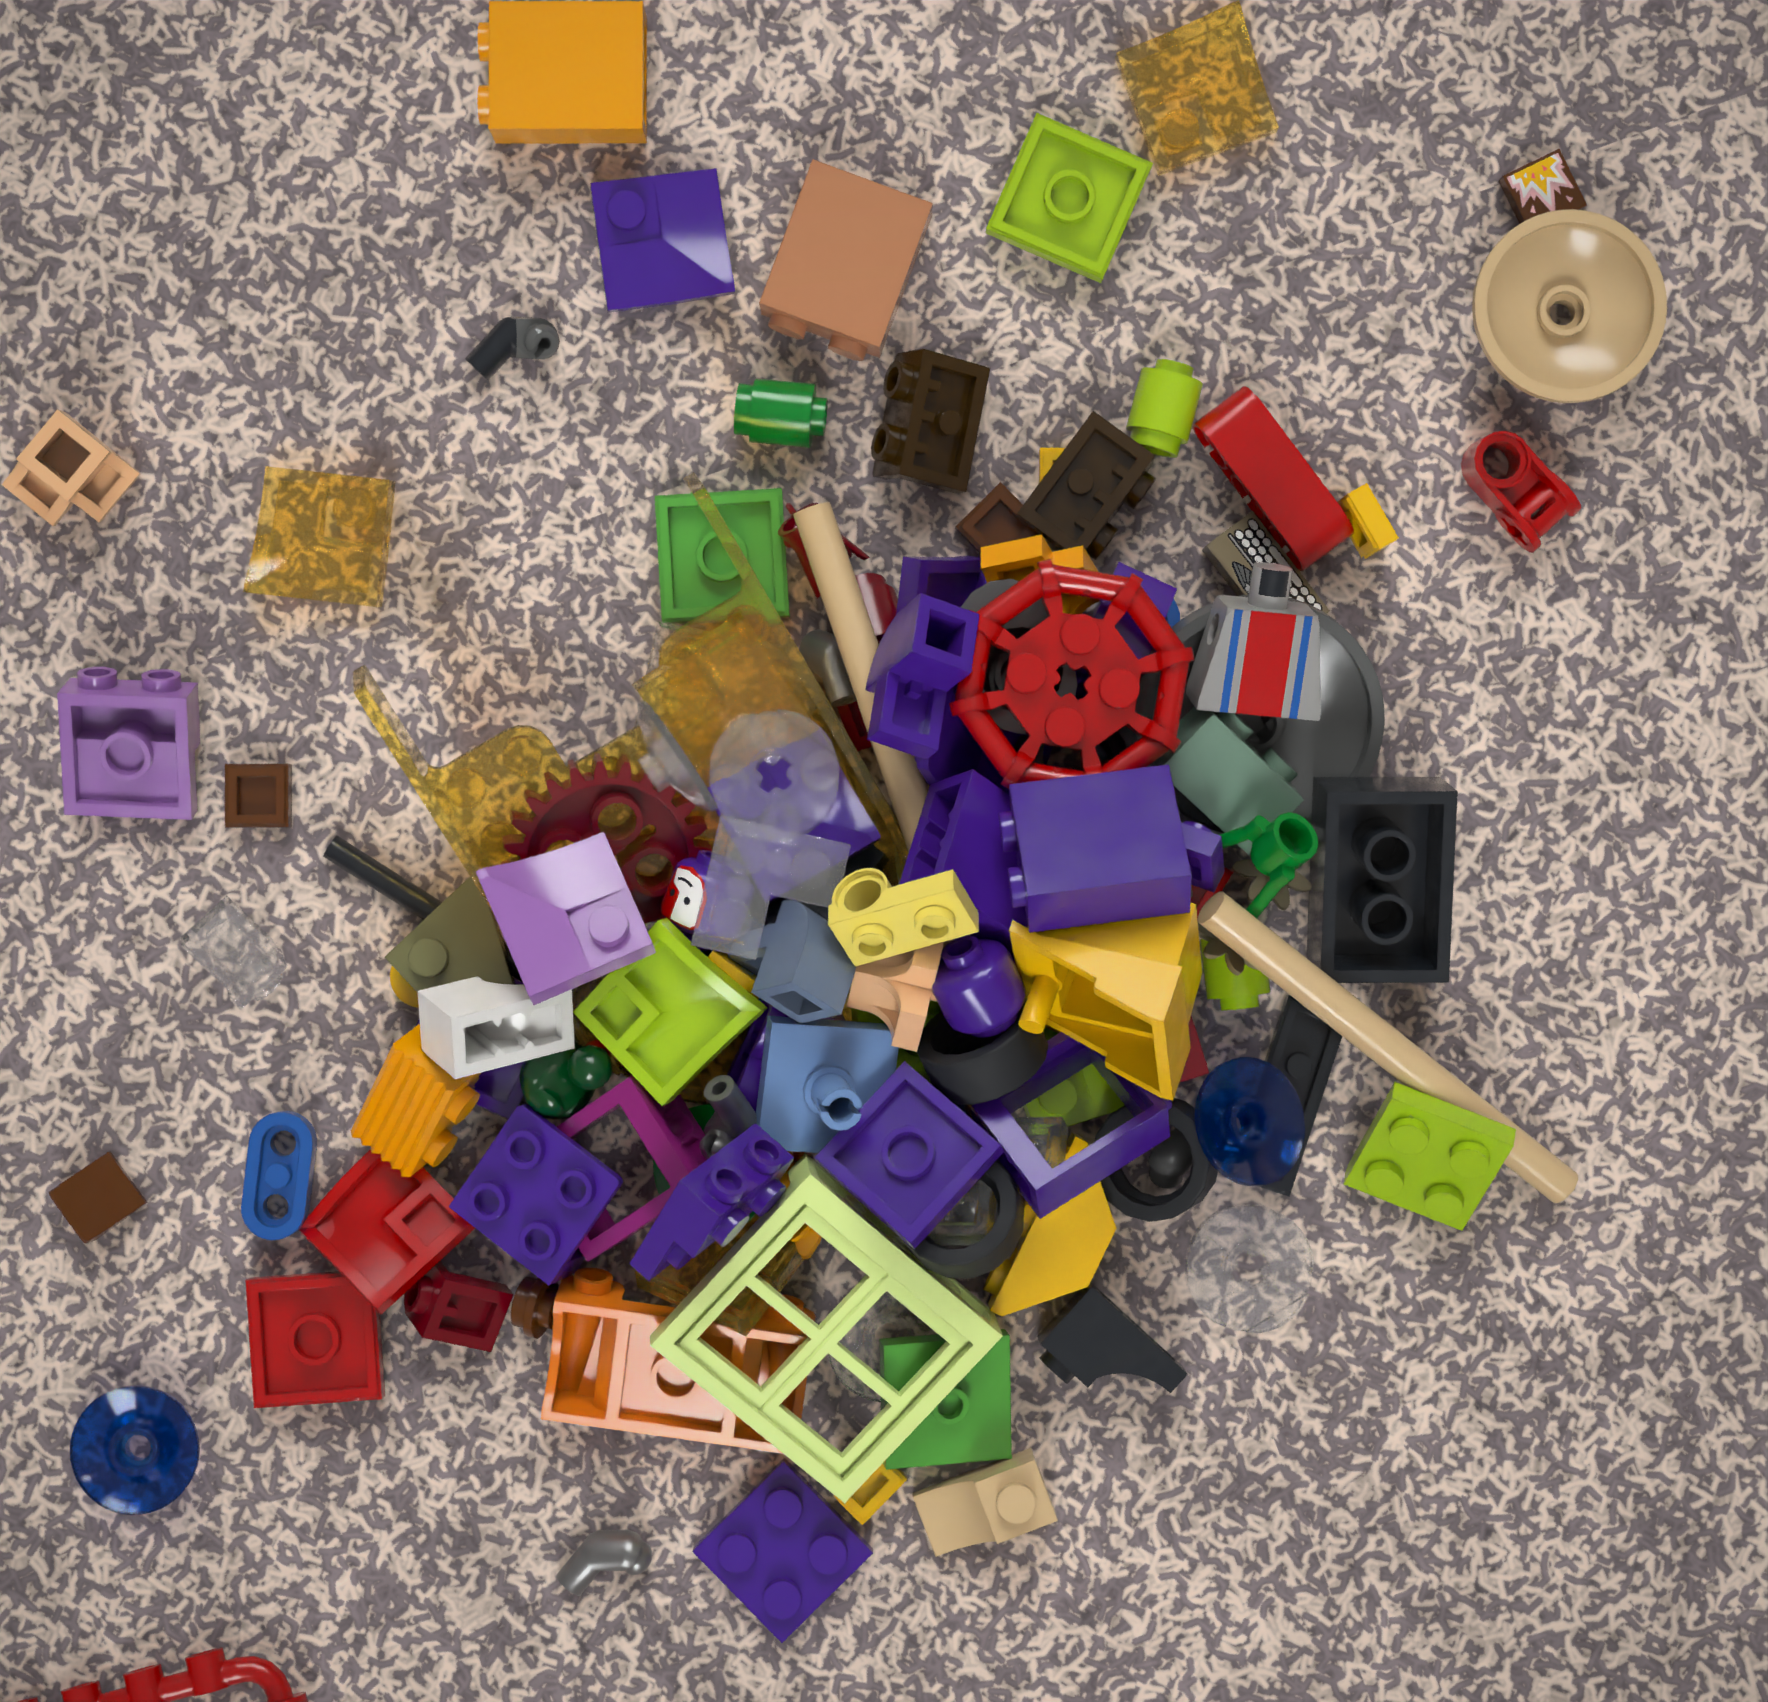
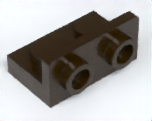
(930, 420)
(1088, 487)

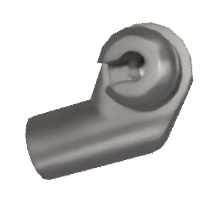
(604, 1552)

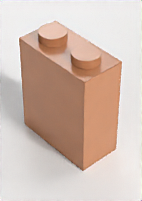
(845, 261)

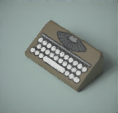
(1251, 543)

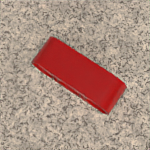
(1275, 476)

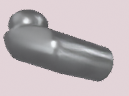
(824, 658)
(731, 1115)

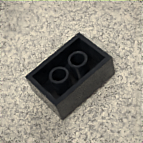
(1382, 879)

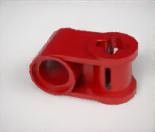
(1521, 490)

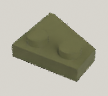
(454, 944)

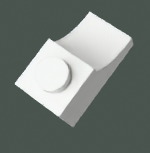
(491, 1025)

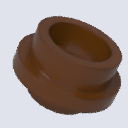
(533, 1306)

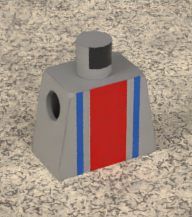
(1259, 652)

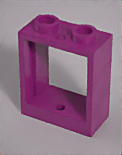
(669, 1136)

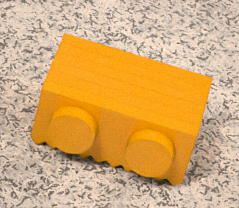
(413, 1108)

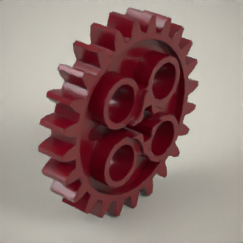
(572, 814)

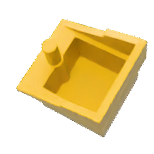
(1117, 991)

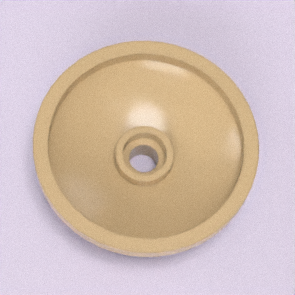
(1604, 282)

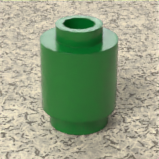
(779, 412)

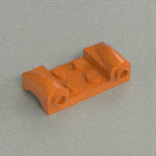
(614, 1380)

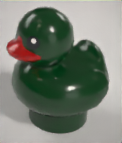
(566, 1080)

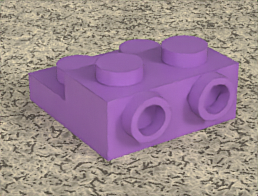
(129, 744)

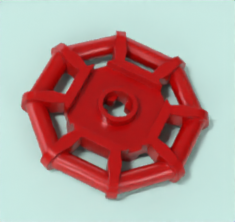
(1078, 643)

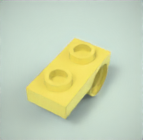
(885, 920)

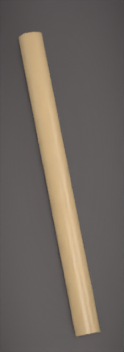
(858, 647)
(1374, 1035)

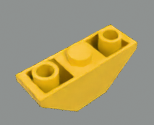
(1054, 1252)

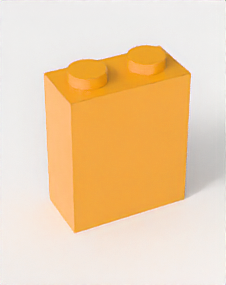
(564, 72)

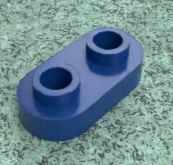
(281, 1174)

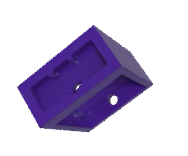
(1033, 1176)

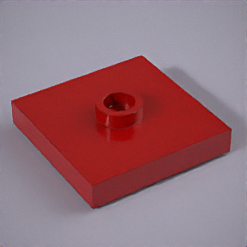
(312, 1341)

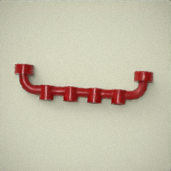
(204, 1674)

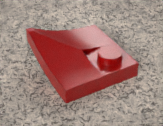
(384, 1228)

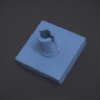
(819, 1078)

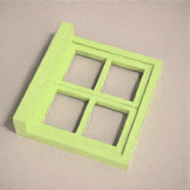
(890, 1267)

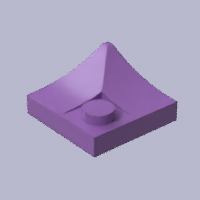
(566, 916)

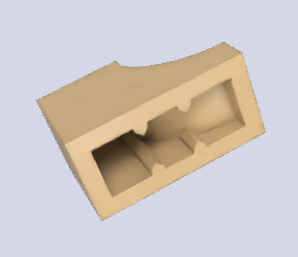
(986, 1504)

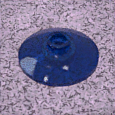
(1268, 1118)
(109, 1468)

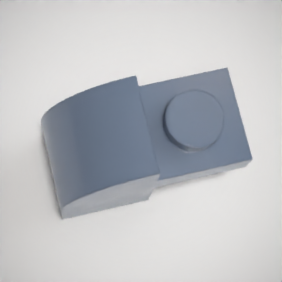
(800, 965)

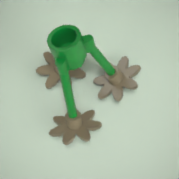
(1275, 855)

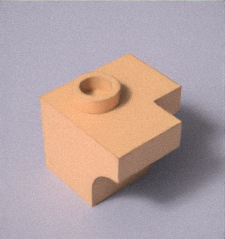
(69, 468)
(898, 992)

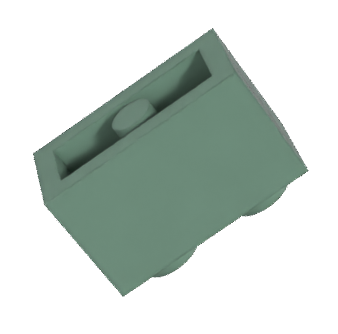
(1227, 774)

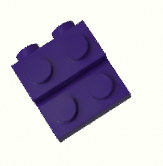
(715, 1201)

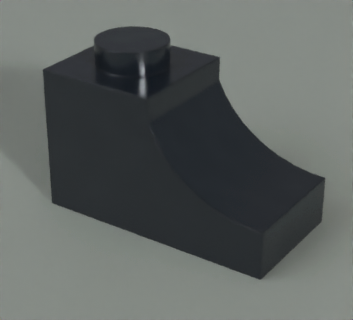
(1098, 1339)

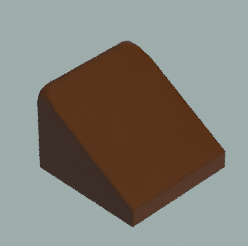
(97, 1198)

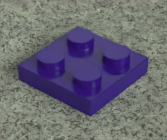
(910, 1155)
(783, 1550)

